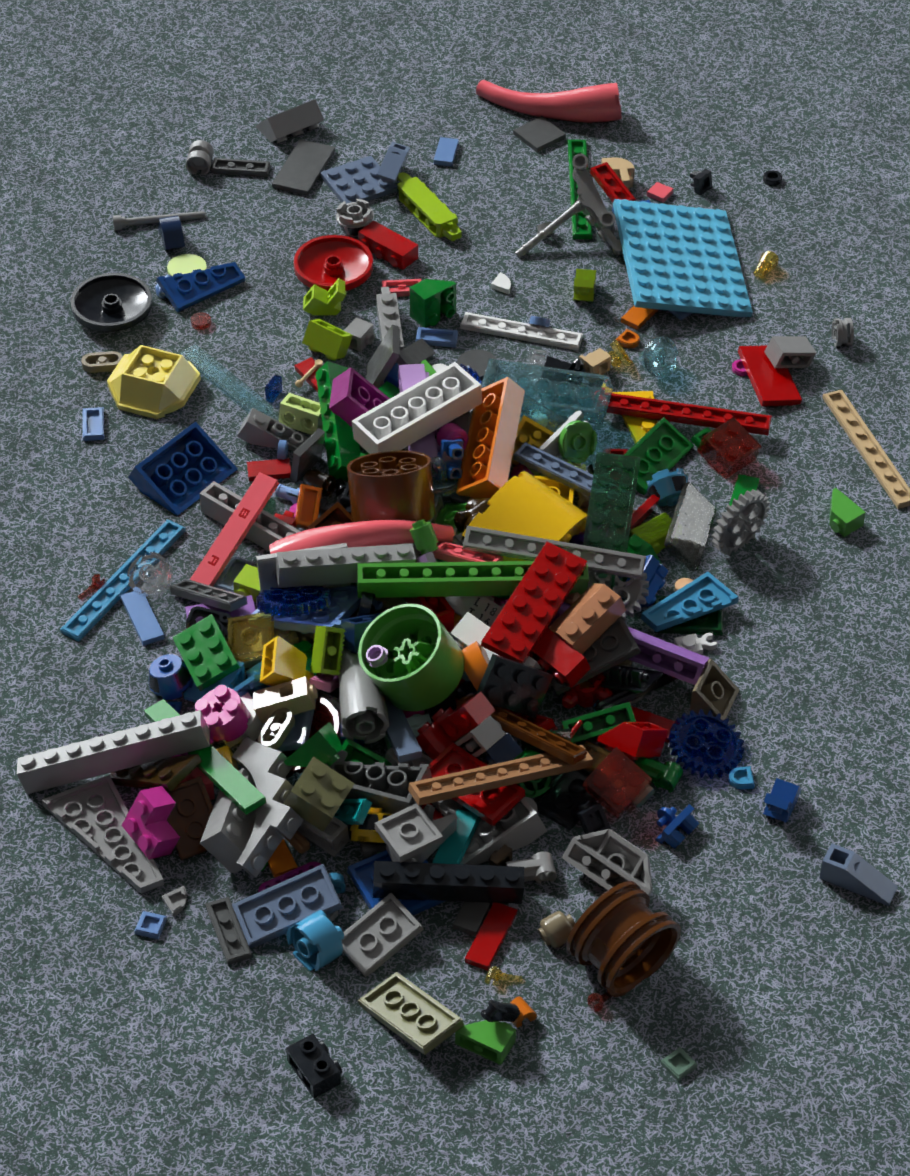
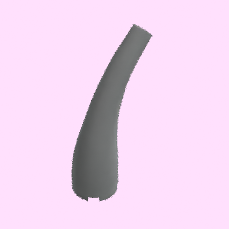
(361, 701)

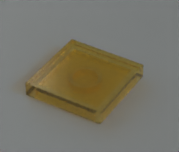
(249, 634)

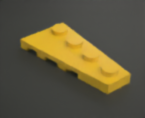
(638, 426)

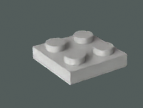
(408, 832)

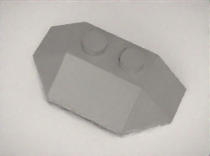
(609, 859)

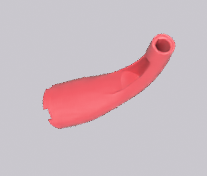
(583, 104)
(358, 535)

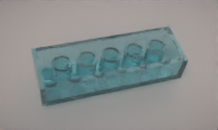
(556, 388)

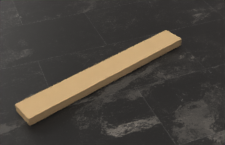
(869, 448)

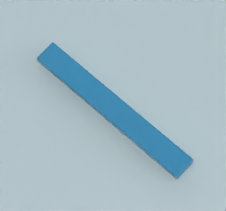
(118, 584)

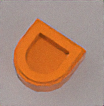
(628, 339)

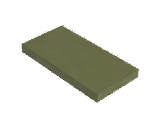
(411, 1013)

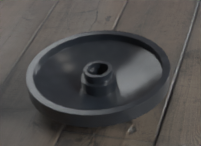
(111, 302)

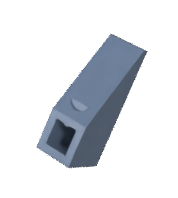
(393, 162)
(855, 874)

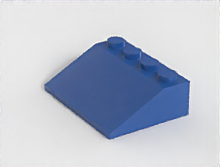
(182, 469)

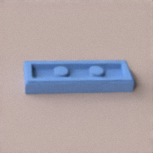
(142, 618)

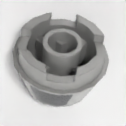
(354, 216)

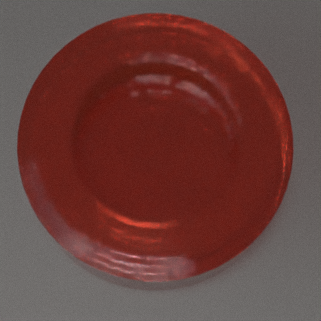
(200, 321)

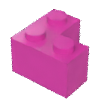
(149, 824)

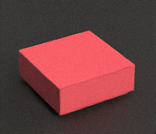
(659, 192)

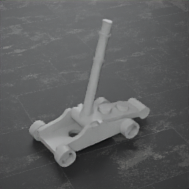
(587, 202)

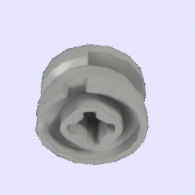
(843, 331)

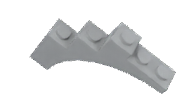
(273, 818)

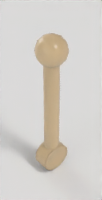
(318, 364)

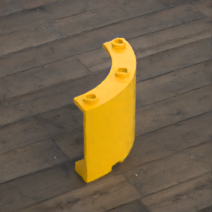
(532, 510)

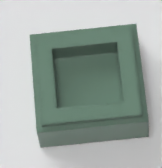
(679, 1064)

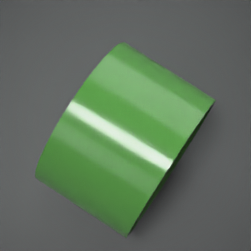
(401, 678)

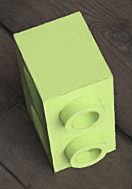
(300, 414)

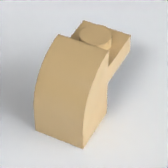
(623, 169)

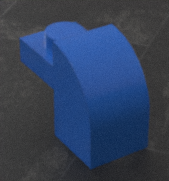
(781, 800)

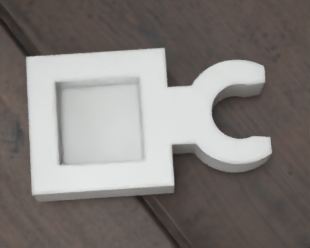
(696, 644)

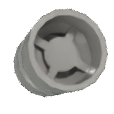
(199, 157)

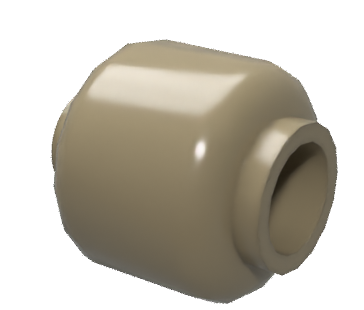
(556, 929)

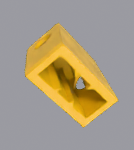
(282, 663)

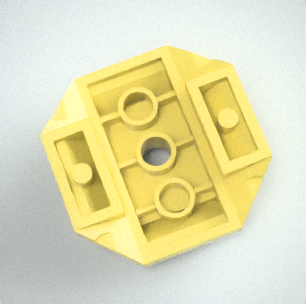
(152, 382)

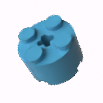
(316, 935)

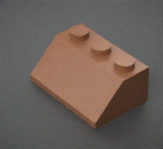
(588, 617)

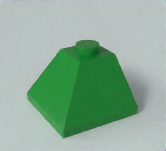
(322, 745)

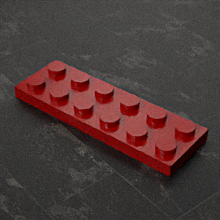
(534, 603)

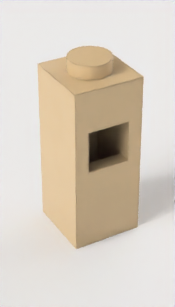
(294, 695)

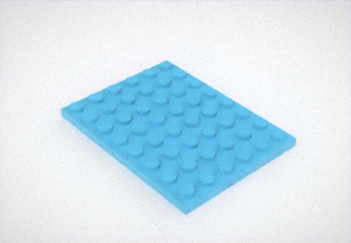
(681, 259)

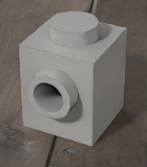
(362, 334)

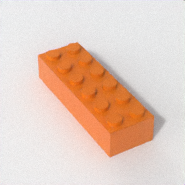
(491, 440)

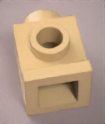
(596, 362)

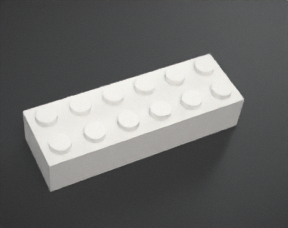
(417, 410)

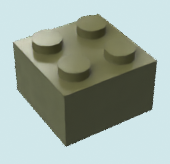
(318, 794)

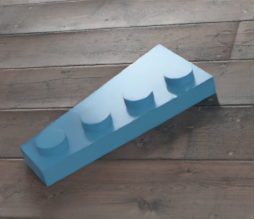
(691, 601)

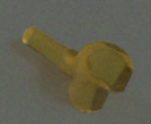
(496, 974)

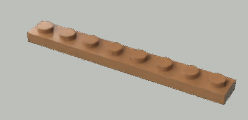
(492, 777)

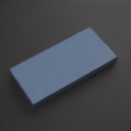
(285, 904)

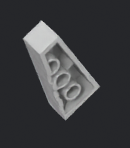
(228, 829)

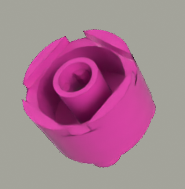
(224, 713)

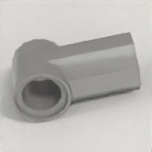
(537, 868)

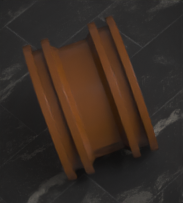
(623, 938)

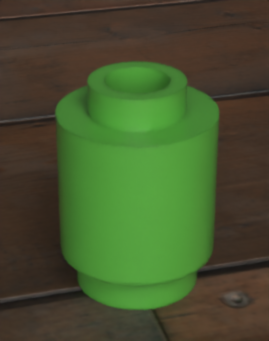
(424, 536)

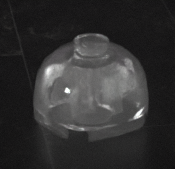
(150, 575)

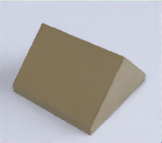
(713, 691)

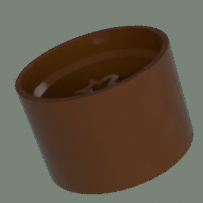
(391, 486)

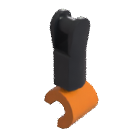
(512, 1012)

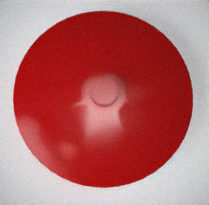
(333, 257)

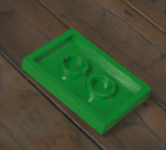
(206, 652)

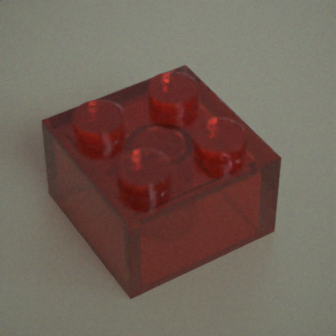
(729, 448)
(617, 783)

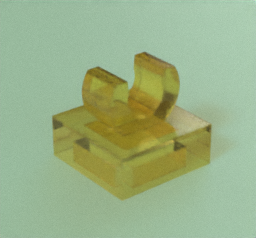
(619, 354)

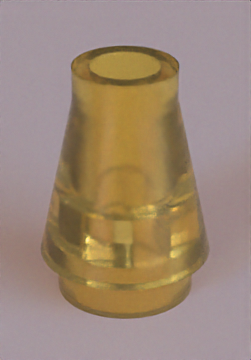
(766, 263)

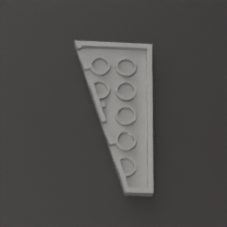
(96, 818)

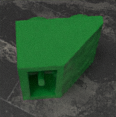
(430, 298)

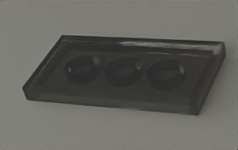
(690, 527)

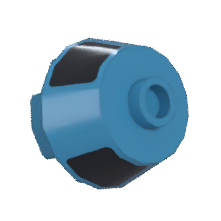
(667, 486)

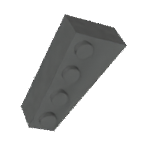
(382, 784)

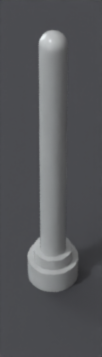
(121, 222)

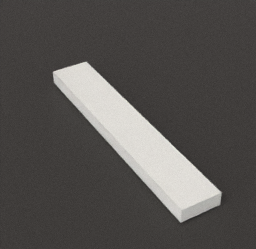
(521, 331)

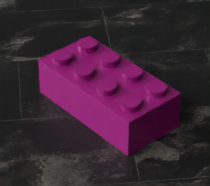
(353, 396)

